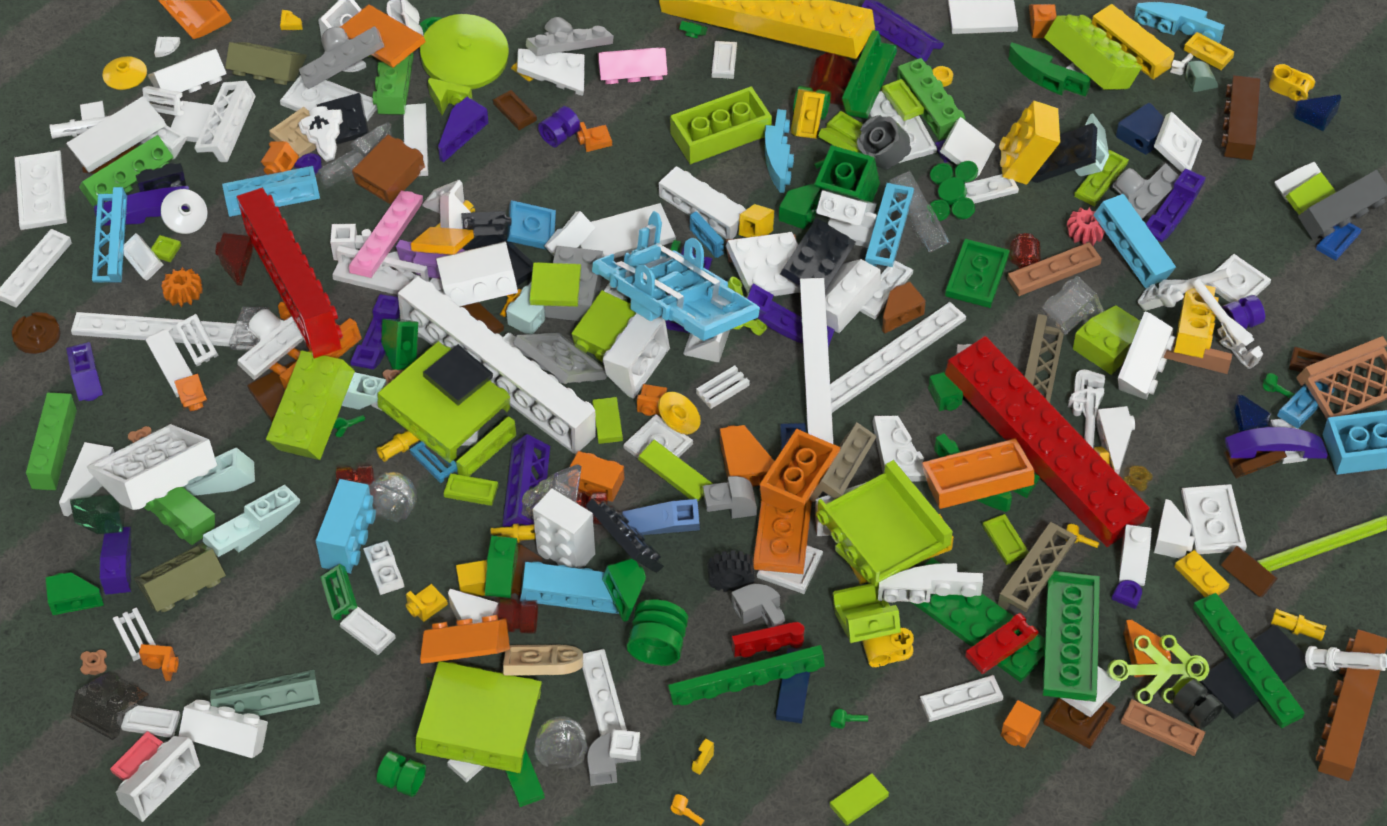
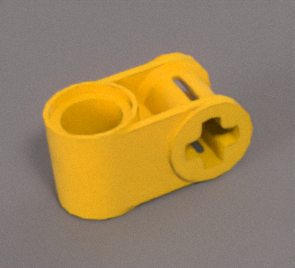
(1289, 82)
(889, 648)

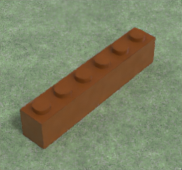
(1350, 711)

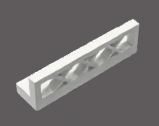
(231, 119)
(384, 279)

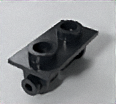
(486, 222)

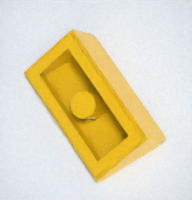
(807, 113)

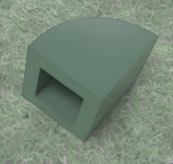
(1200, 76)

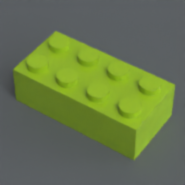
(1093, 52)
(720, 125)
(310, 405)

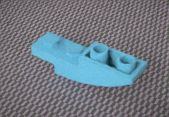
(1174, 17)
(778, 151)

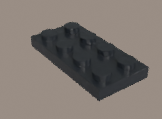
(818, 254)

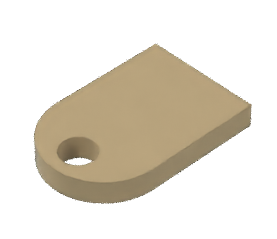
(542, 660)

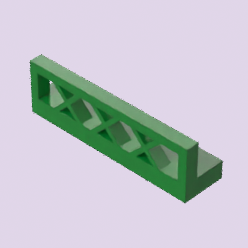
(868, 76)

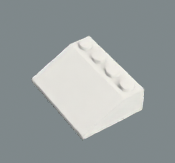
(154, 466)

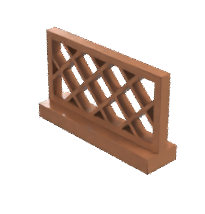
(1340, 364)

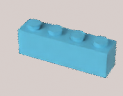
(1134, 240)
(566, 587)

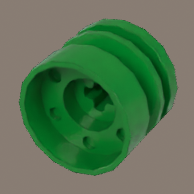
(657, 632)

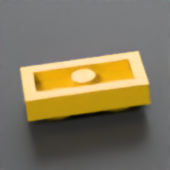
(1209, 51)
(1201, 574)

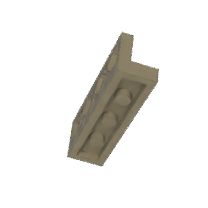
(1036, 350)
(841, 471)
(1032, 563)

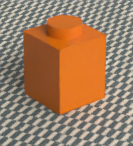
(1020, 724)

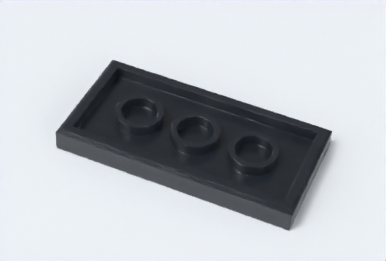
(1233, 690)

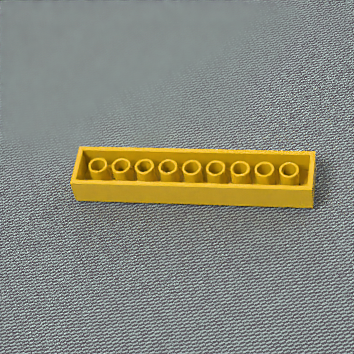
(807, 23)

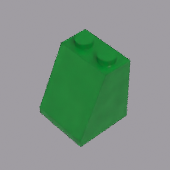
(849, 174)

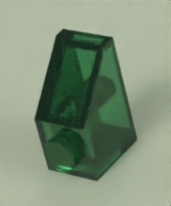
(99, 514)

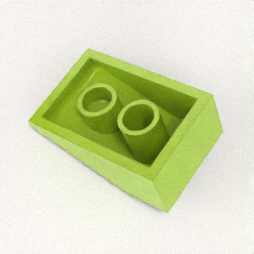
(1107, 338)

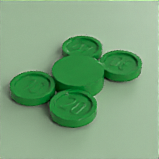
(953, 190)

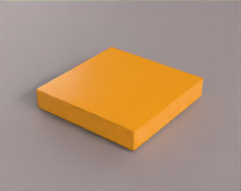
(442, 240)

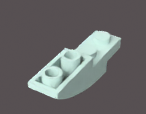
(256, 521)

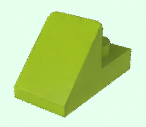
(446, 92)

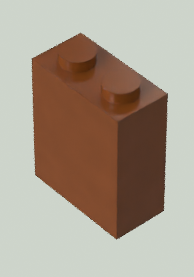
(389, 168)

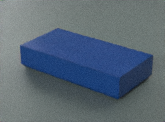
(1338, 241)

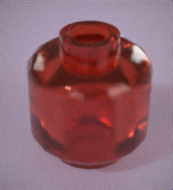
(1025, 250)

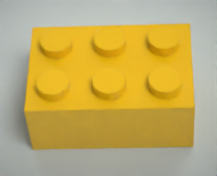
(1030, 142)

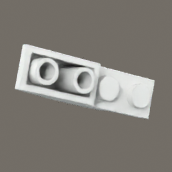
(919, 582)

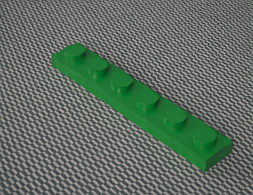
(1248, 660)
(747, 675)

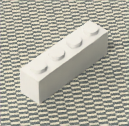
(693, 195)

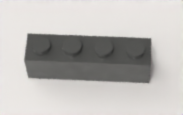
(1344, 205)

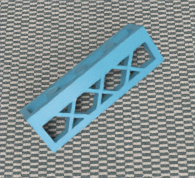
(290, 191)
(884, 223)
(115, 237)

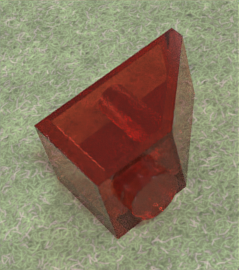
(235, 255)

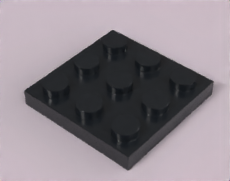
(625, 535)

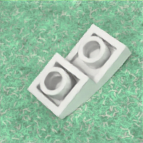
(1296, 178)
(572, 234)
(383, 567)

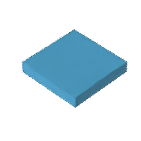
(530, 224)

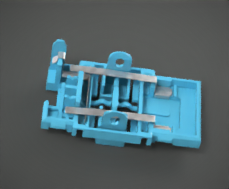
(697, 296)

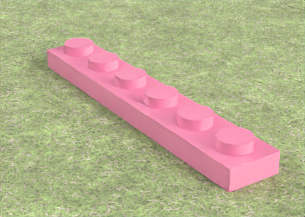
(385, 234)

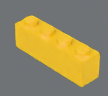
(1135, 40)

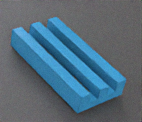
(706, 234)
(445, 471)

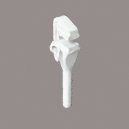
(1172, 290)
(1232, 333)
(1087, 399)

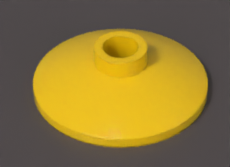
(124, 73)
(679, 413)

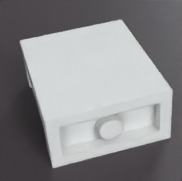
(844, 207)

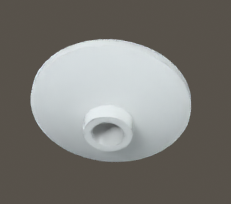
(182, 221)

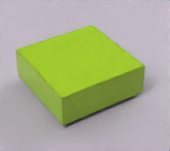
(166, 248)

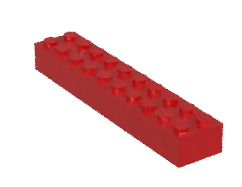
(290, 273)
(1048, 440)

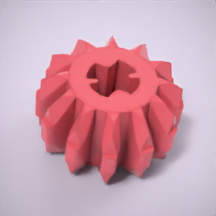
(1084, 227)

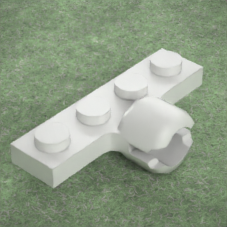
(275, 338)

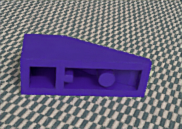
(463, 123)
(84, 372)
(116, 562)

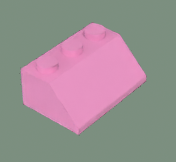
(632, 65)

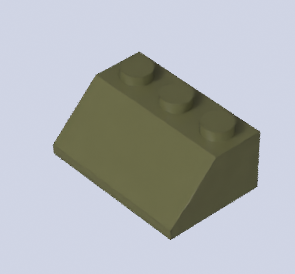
(264, 62)
(180, 577)

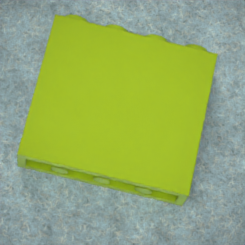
(431, 414)
(885, 525)
(478, 716)

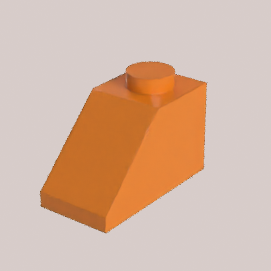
(1041, 18)
(1133, 630)

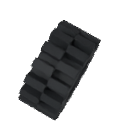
(730, 571)

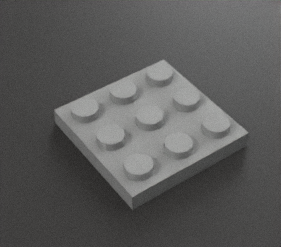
(560, 357)

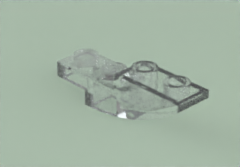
(343, 166)
(921, 215)

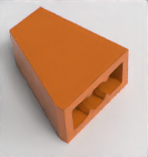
(744, 454)

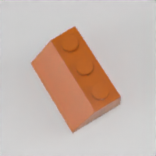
(797, 471)
(464, 639)

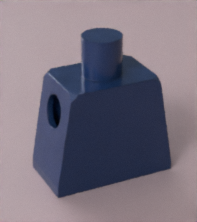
(1141, 128)

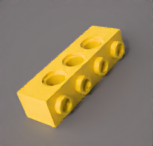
(1195, 324)

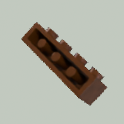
(1242, 117)

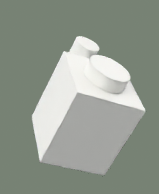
(346, 236)

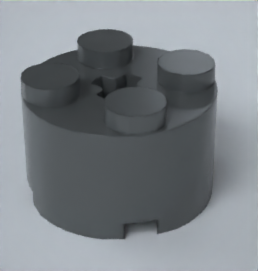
(884, 140)

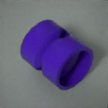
(559, 126)
(1246, 311)

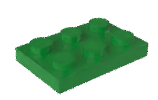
(977, 273)

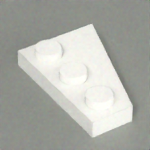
(559, 68)
(896, 445)

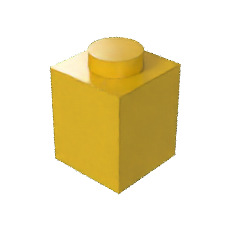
(756, 221)
(472, 577)

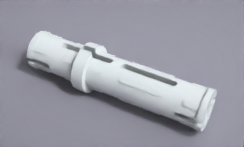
(74, 127)

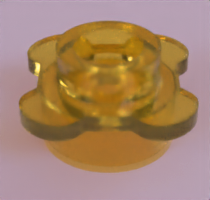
(1142, 473)

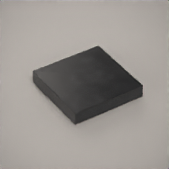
(458, 375)

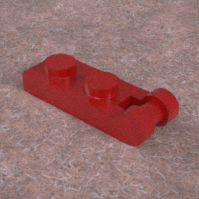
(768, 639)
(1001, 644)

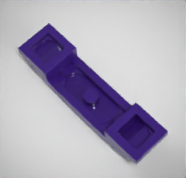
(1176, 205)
(778, 317)
(372, 351)
(1275, 439)

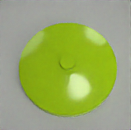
(464, 50)

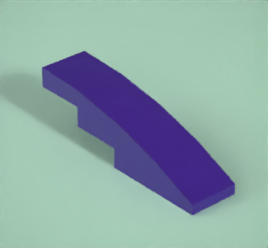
(143, 205)

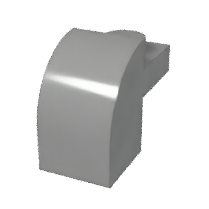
(733, 495)
(758, 601)
(600, 764)

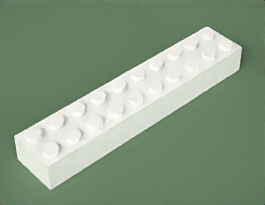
(530, 388)

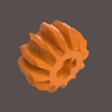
(182, 287)

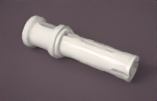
(1335, 659)

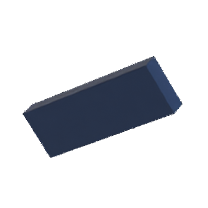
(793, 696)

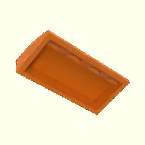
(197, 16)
(978, 473)

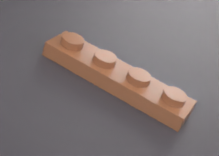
(1054, 269)

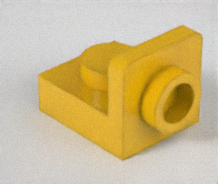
(425, 603)

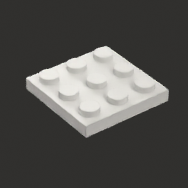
(762, 260)

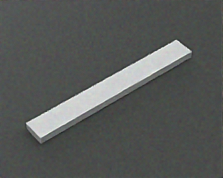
(143, 327)
(894, 354)
(816, 359)

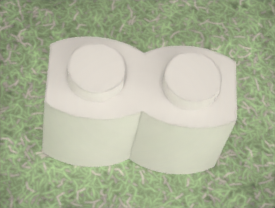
(404, 13)

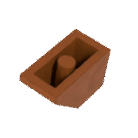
(902, 307)

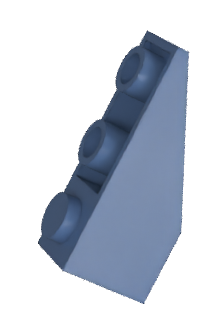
(665, 517)

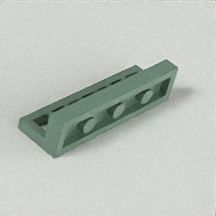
(269, 695)

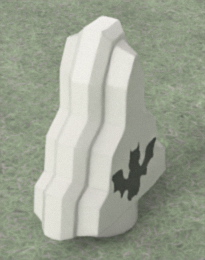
(322, 130)

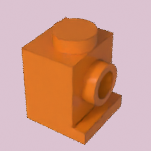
(279, 157)

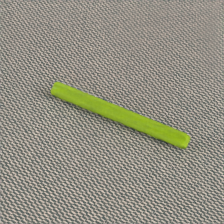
(1325, 544)

